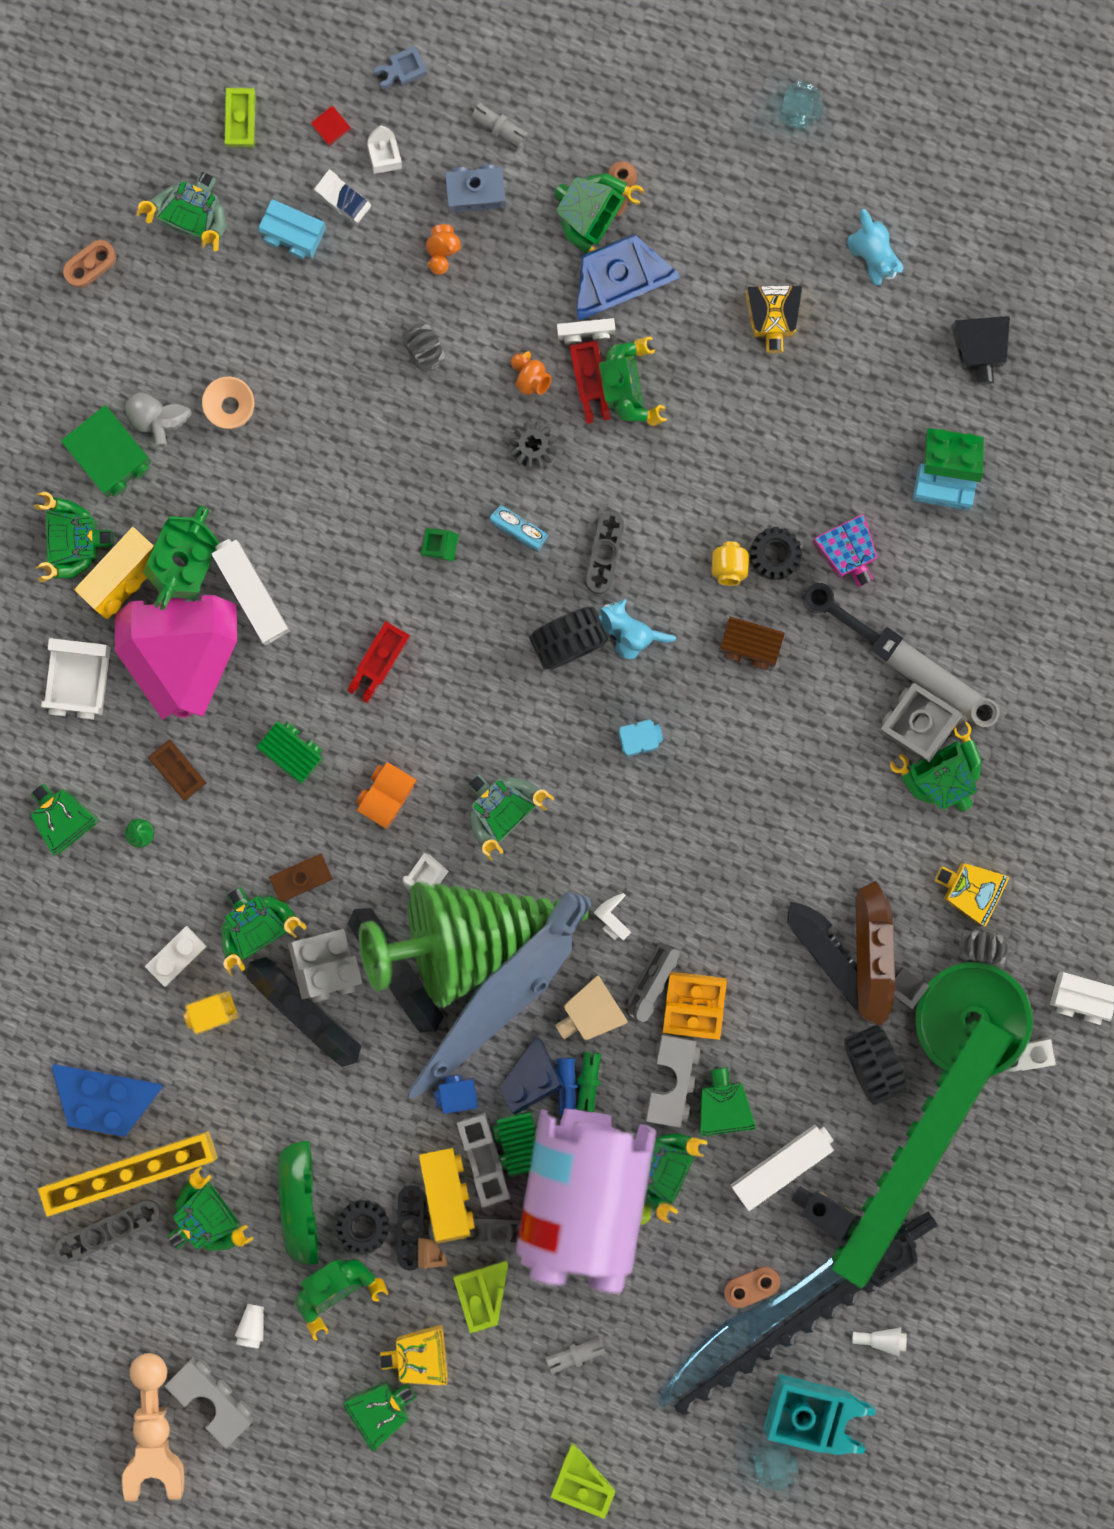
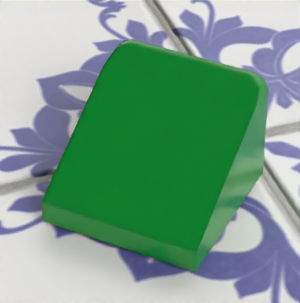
(439, 544)

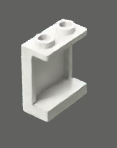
(76, 678)

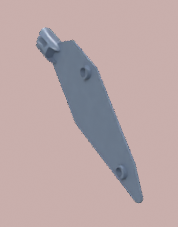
(506, 991)

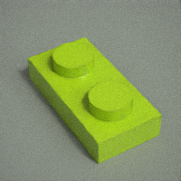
(240, 117)

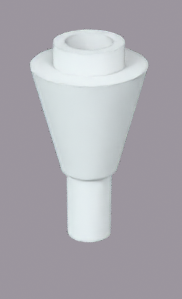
(888, 1340)

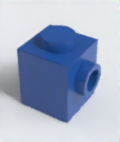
(456, 1094)

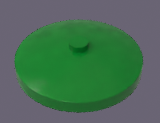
(968, 994)

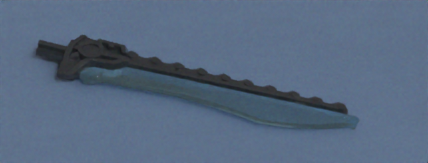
(750, 1325)

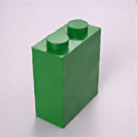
(107, 452)

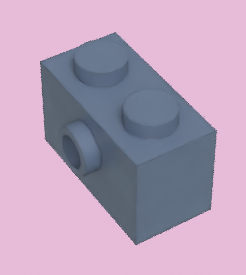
(475, 188)

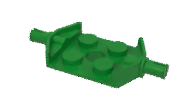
(193, 544)

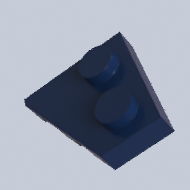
(531, 1078)

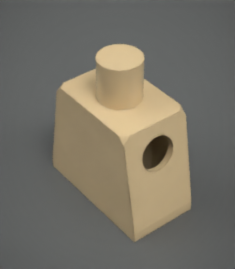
(591, 1012)

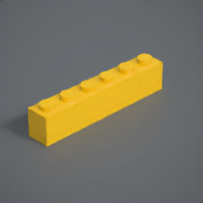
(127, 1173)

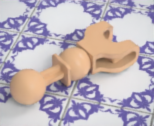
(151, 1433)

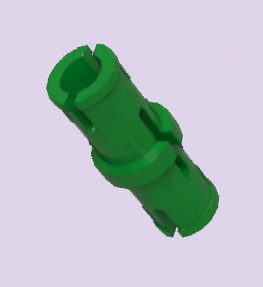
(588, 1081)

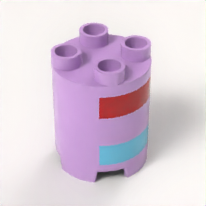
(584, 1199)

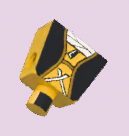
(773, 313)

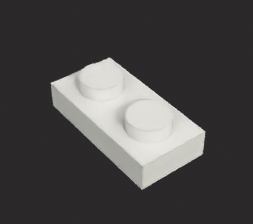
(598, 329)
(176, 956)

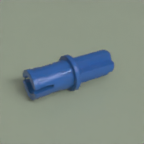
(566, 1095)

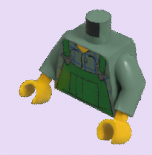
(189, 210)
(501, 809)

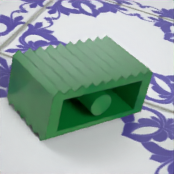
(290, 752)
(518, 1141)

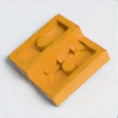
(692, 1018)

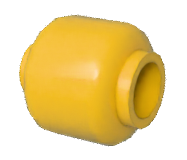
(730, 564)

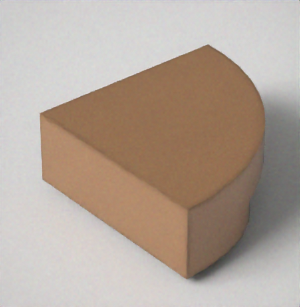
(430, 1254)

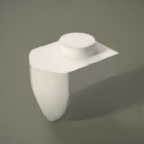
(383, 150)
(425, 870)
(613, 925)

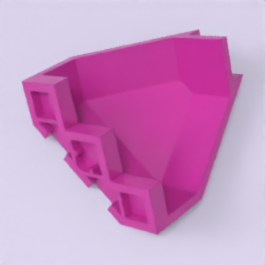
(177, 650)

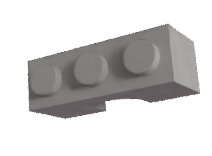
(670, 1106)
(484, 1159)
(196, 1381)

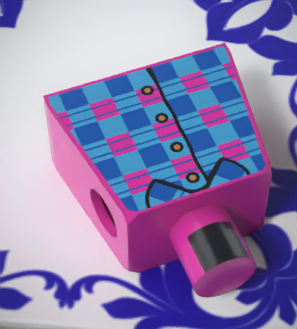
(848, 550)

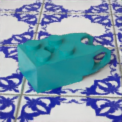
(825, 1417)

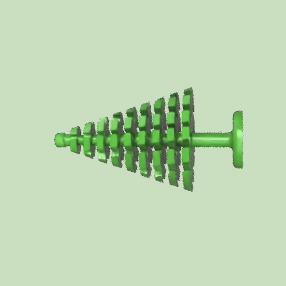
(455, 937)

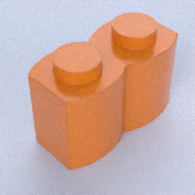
(385, 795)

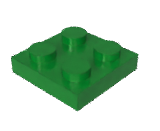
(954, 455)

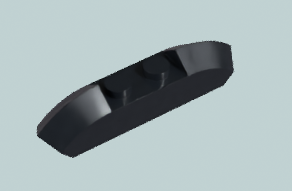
(810, 930)
(403, 982)
(303, 1012)

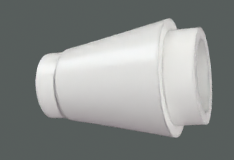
(251, 1327)

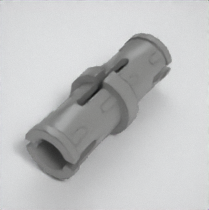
(499, 125)
(575, 1355)

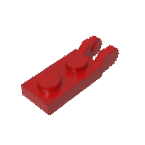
(588, 377)
(379, 659)

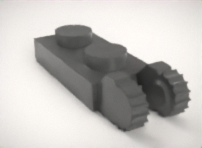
(652, 982)

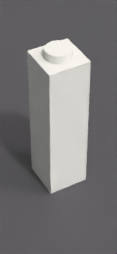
(250, 591)
(783, 1166)

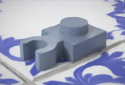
(405, 66)

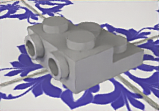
(920, 722)
(324, 966)

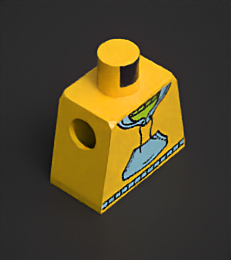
(972, 890)

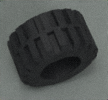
(568, 638)
(875, 1064)

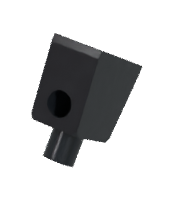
(982, 345)
(837, 1216)

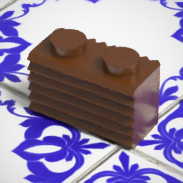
(751, 642)

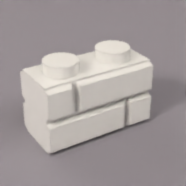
(1083, 996)

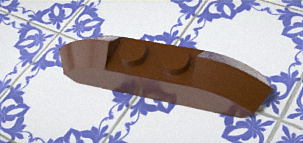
(874, 954)

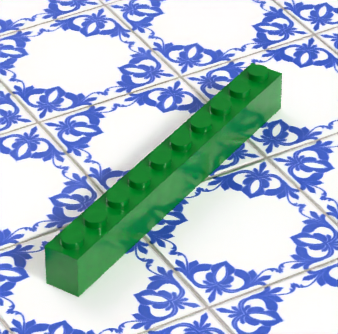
(921, 1153)

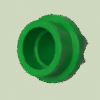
(139, 833)

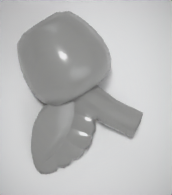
(148, 415)

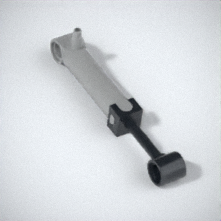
(911, 663)

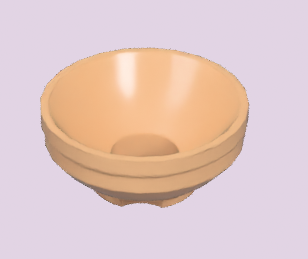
(218, 392)

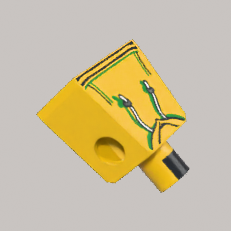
(419, 1357)

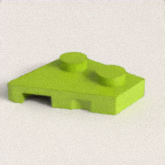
(482, 1294)
(582, 1484)

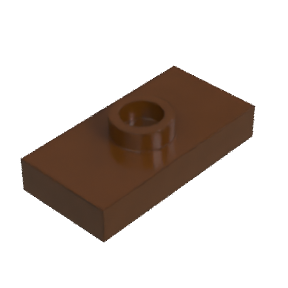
(177, 770)
(301, 878)

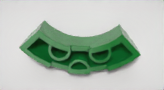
(296, 1203)

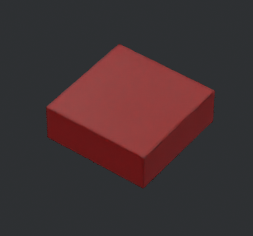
(330, 125)

